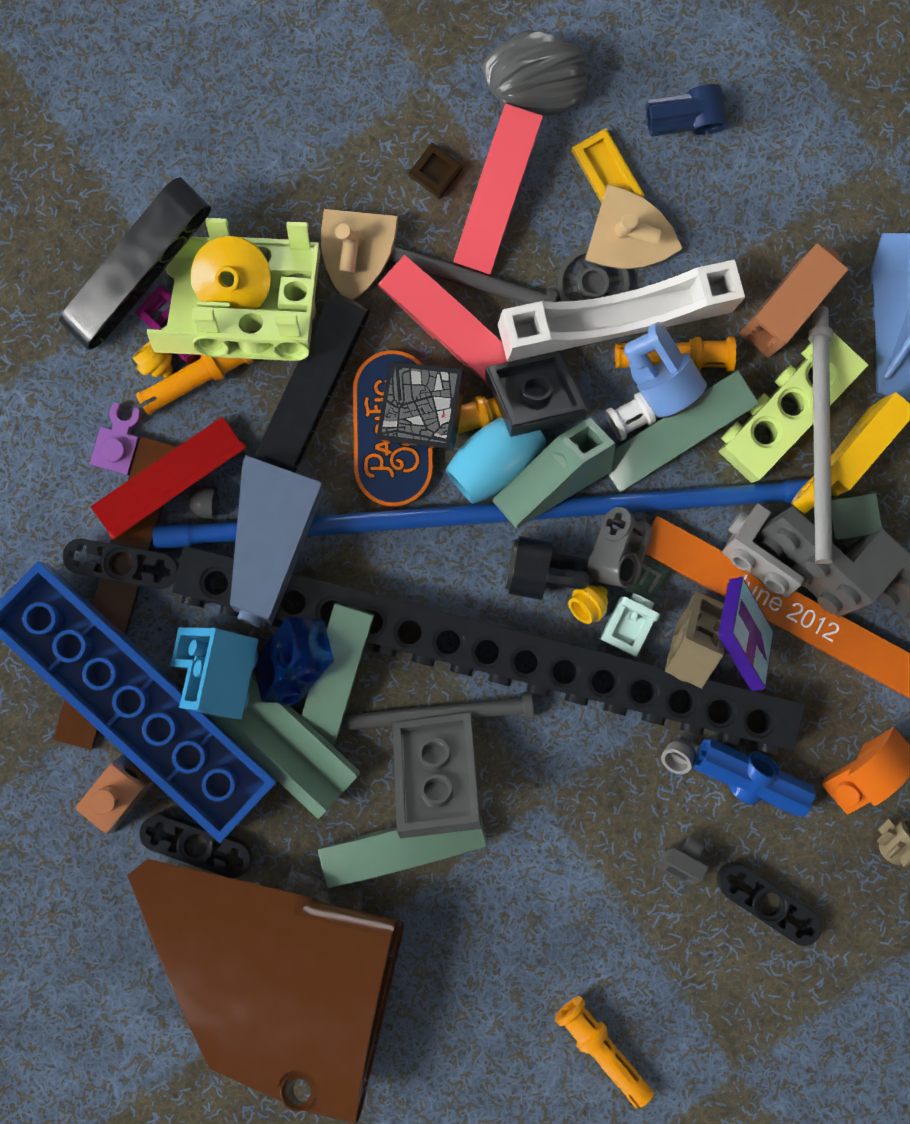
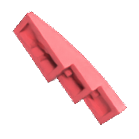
(498, 188)
(443, 317)

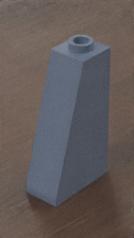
(270, 534)

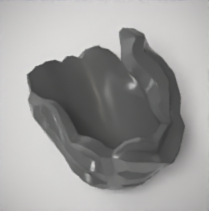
(536, 73)

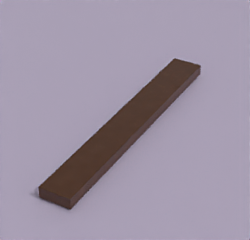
(115, 598)

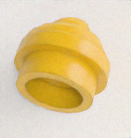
(153, 363)
(589, 603)

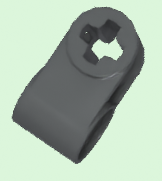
(619, 552)

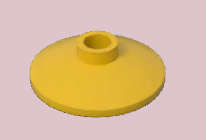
(240, 258)

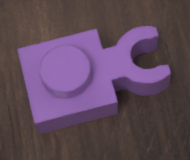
(115, 446)

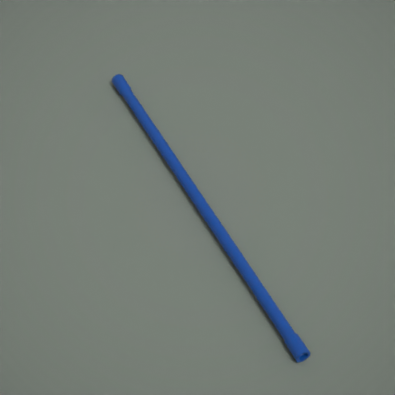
(188, 535)

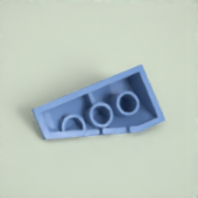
(892, 311)

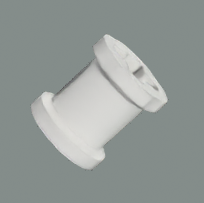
(630, 416)

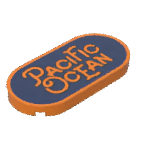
(385, 470)

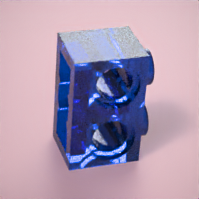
(293, 660)

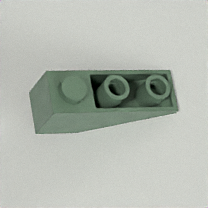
(557, 473)

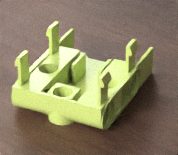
(222, 331)

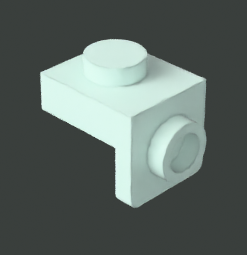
(630, 624)

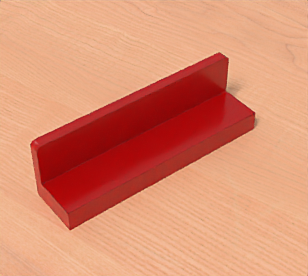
(167, 478)

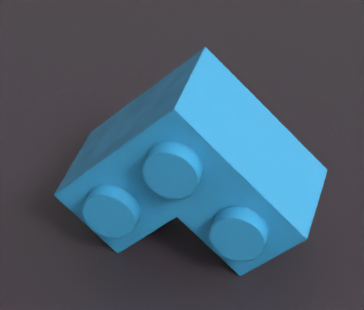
(216, 668)

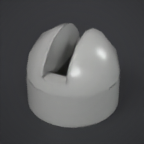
(679, 756)

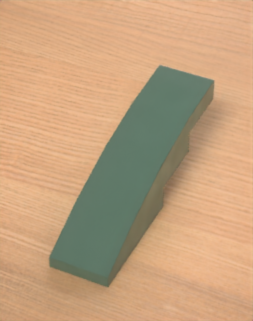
(678, 433)
(331, 693)
(386, 853)

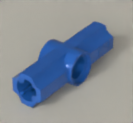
(754, 777)

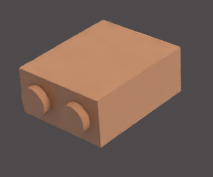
(794, 300)

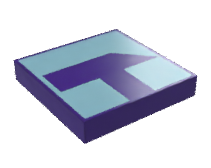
(746, 634)

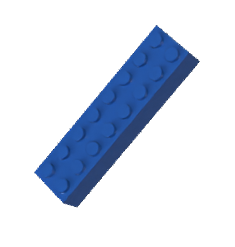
(130, 700)

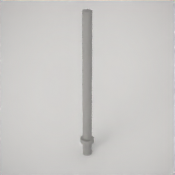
(820, 336)

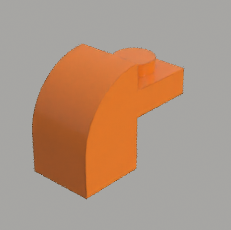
(874, 775)

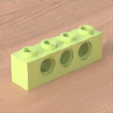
(756, 459)

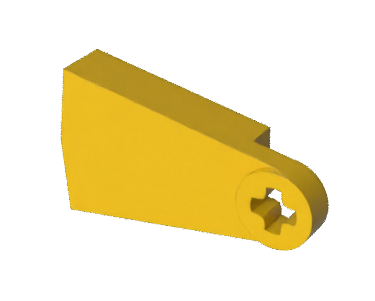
(860, 447)

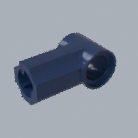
(695, 112)

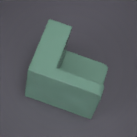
(855, 516)

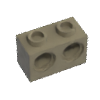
(695, 641)

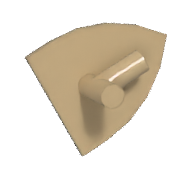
(630, 232)
(356, 248)

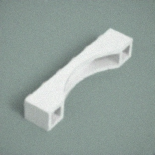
(563, 325)

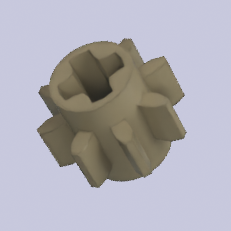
(895, 841)

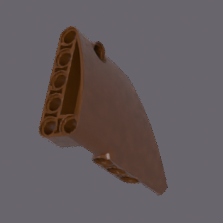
(273, 982)

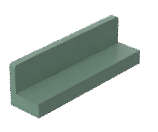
(291, 751)

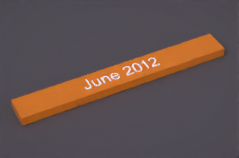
(792, 614)

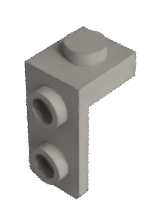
(754, 559)

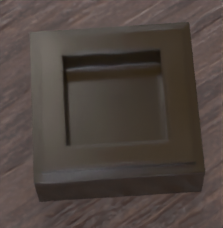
(435, 170)

